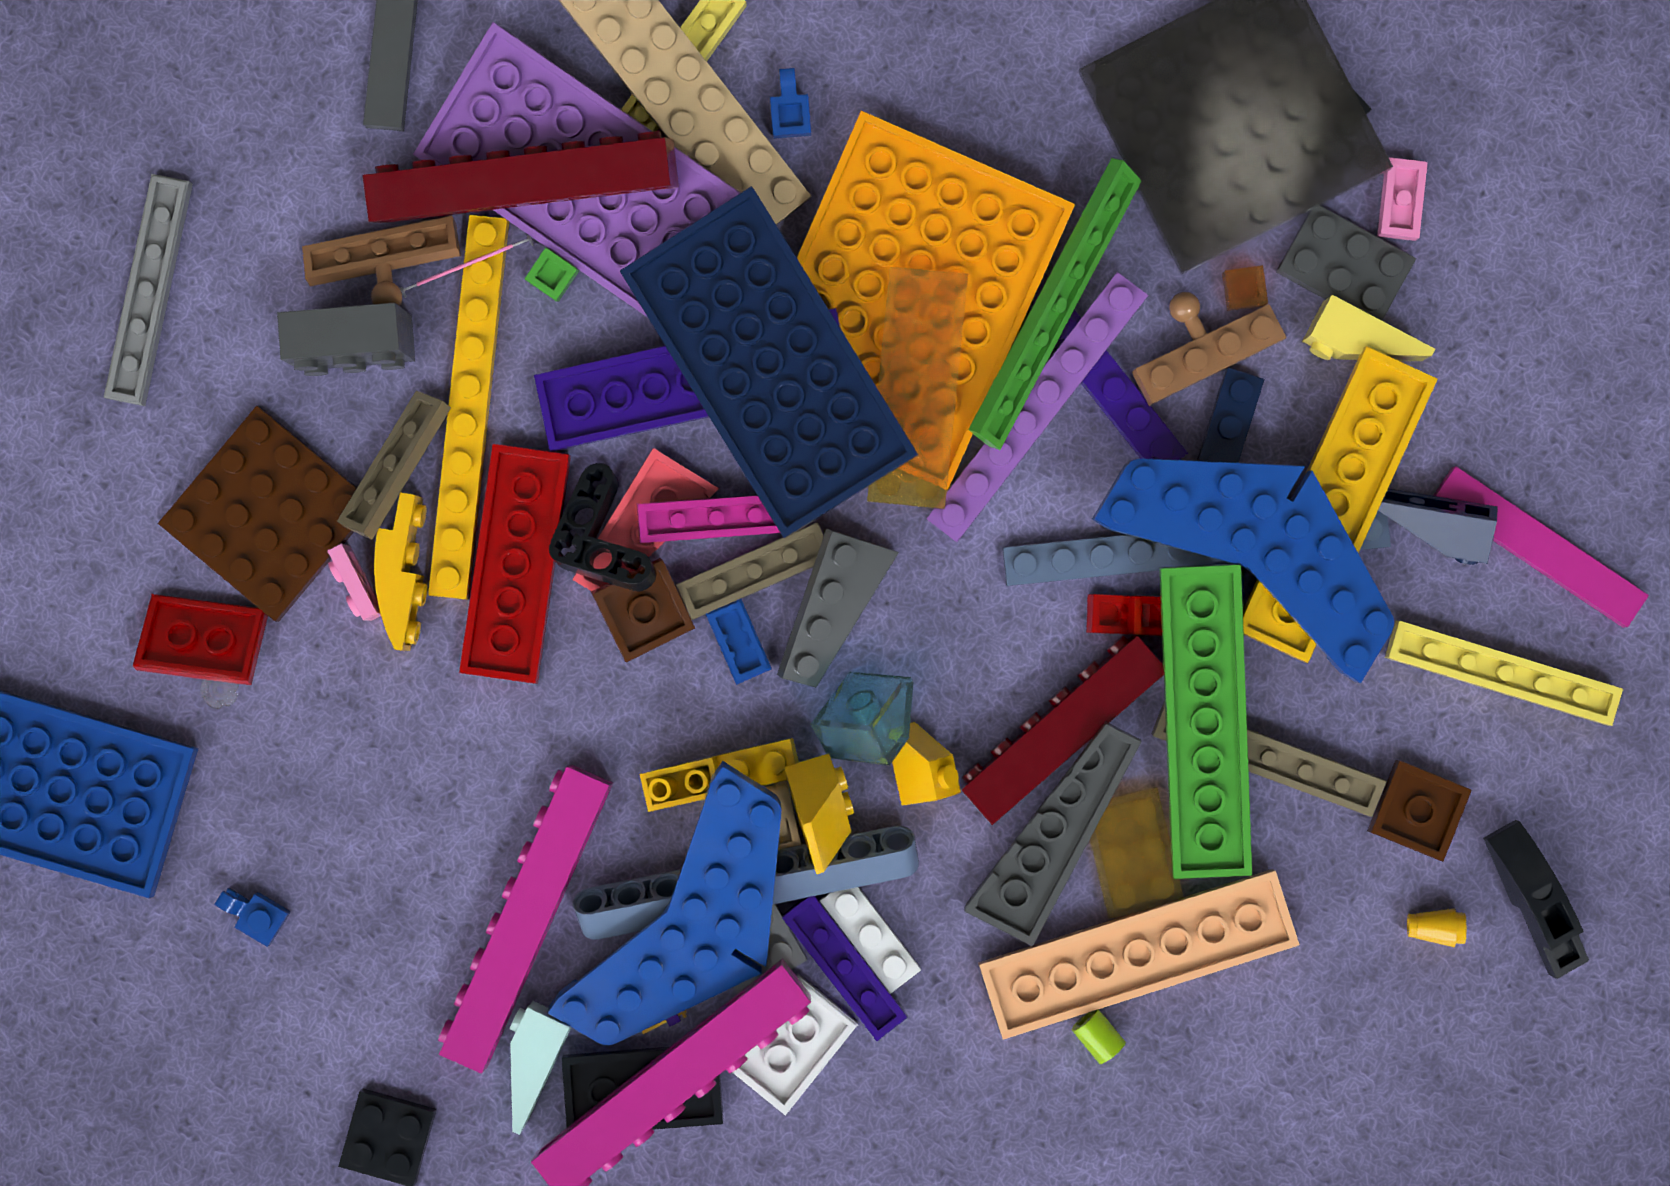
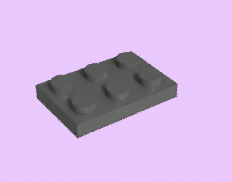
(1346, 262)

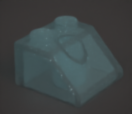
(866, 718)

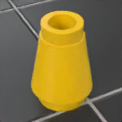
(1438, 926)

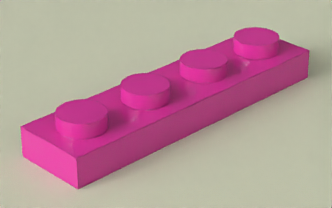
(703, 519)

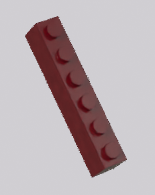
(1062, 729)

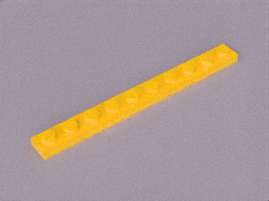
(469, 409)

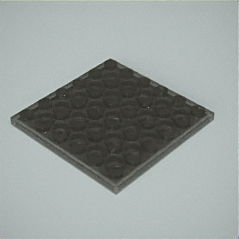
(1234, 123)

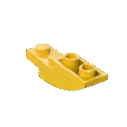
(397, 589)
(690, 780)

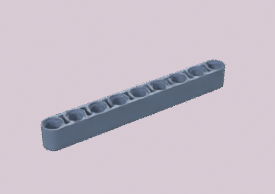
(860, 861)

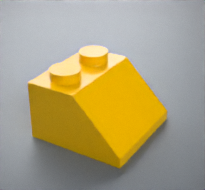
(820, 807)

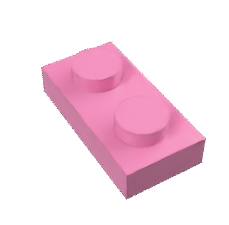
(1402, 200)
(348, 570)

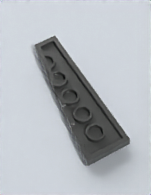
(1042, 857)

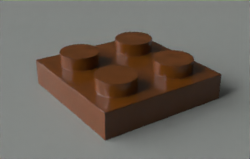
(645, 617)
(1419, 810)

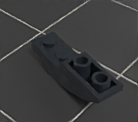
(1539, 896)

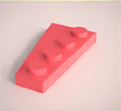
(656, 481)

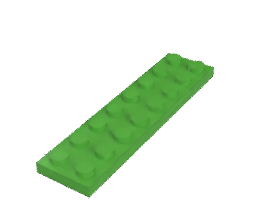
(1206, 720)

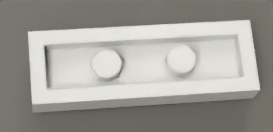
(871, 937)

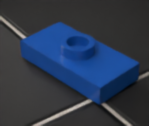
(738, 641)

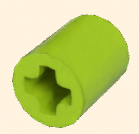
(1098, 1036)

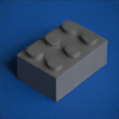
(346, 338)

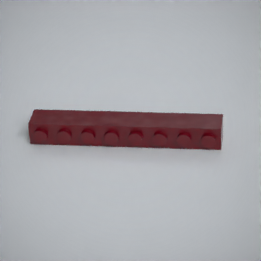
(522, 179)

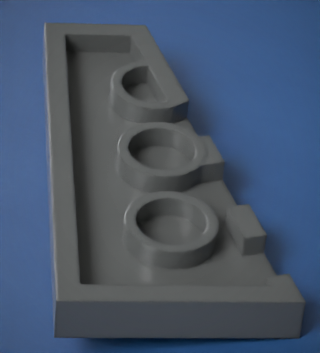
(835, 597)

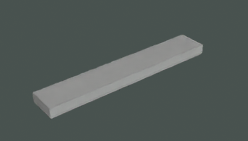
(148, 290)

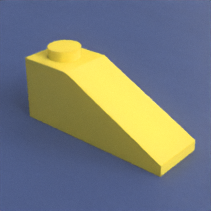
(1345, 330)

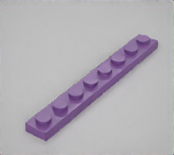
(1051, 391)

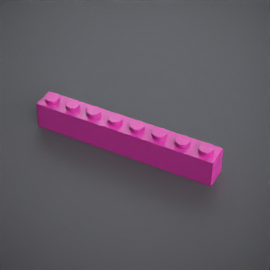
(525, 918)
(673, 1078)

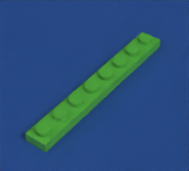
(1055, 304)

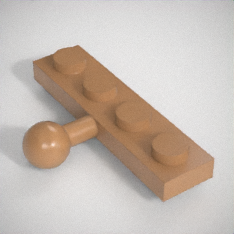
(380, 254)
(1206, 352)

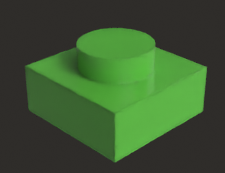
(551, 274)

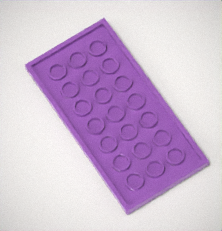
(521, 100)

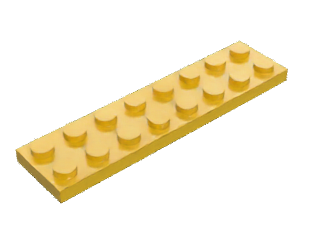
(1354, 471)

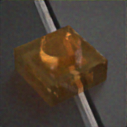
(1245, 288)

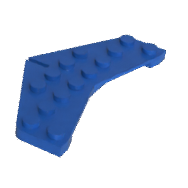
(1287, 544)
(690, 949)

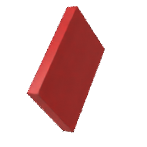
(200, 639)

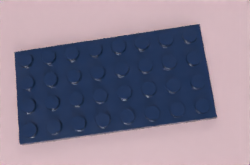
(768, 362)

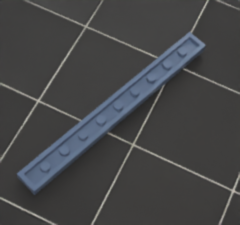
(1121, 556)

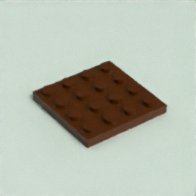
(263, 514)

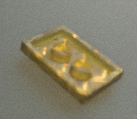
(1134, 855)

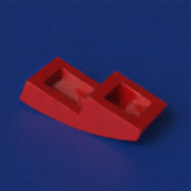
(1124, 614)

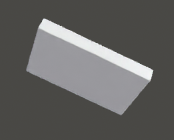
(798, 1053)

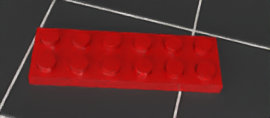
(514, 564)

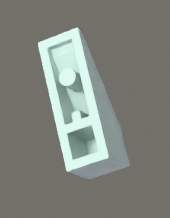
(533, 1055)

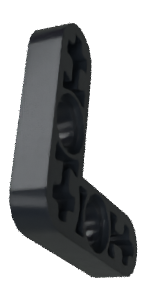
(587, 544)

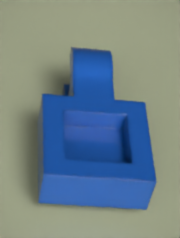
(790, 111)
(258, 918)

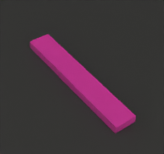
(1550, 552)

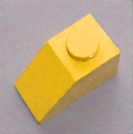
(924, 769)

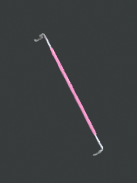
(466, 264)

